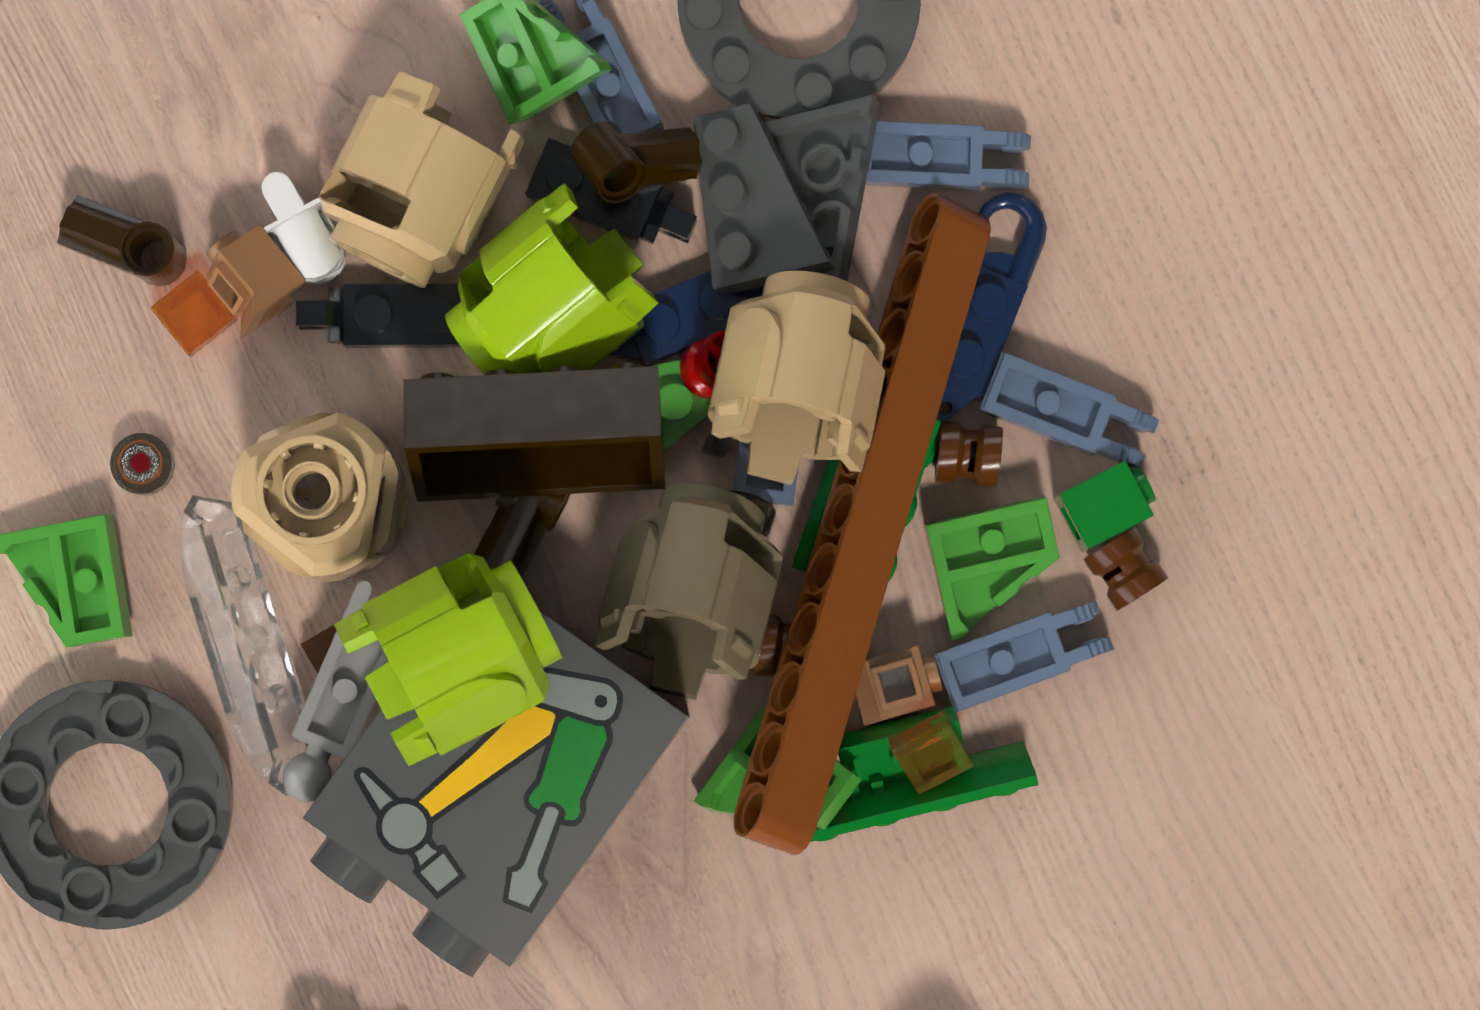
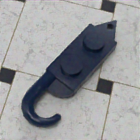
(994, 304)
(681, 318)

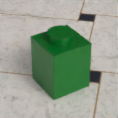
(1106, 505)

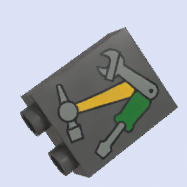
(501, 820)

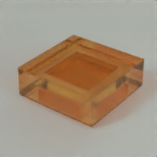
(193, 313)
(930, 752)

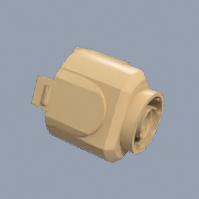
(411, 186)
(799, 375)
(339, 535)

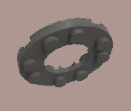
(791, 85)
(194, 829)

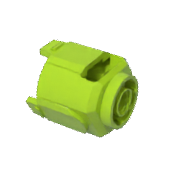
(548, 294)
(459, 652)

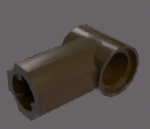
(625, 162)
(119, 241)
(519, 529)

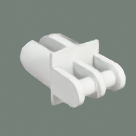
(302, 231)

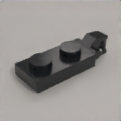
(635, 218)
(383, 315)

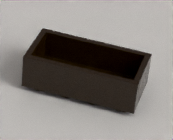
(534, 432)

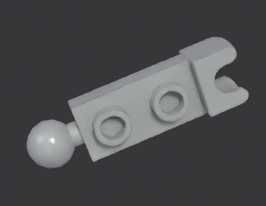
(333, 709)

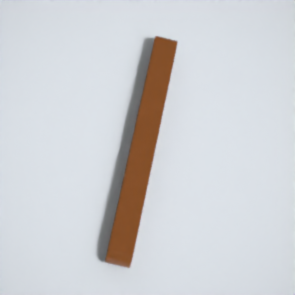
(861, 532)

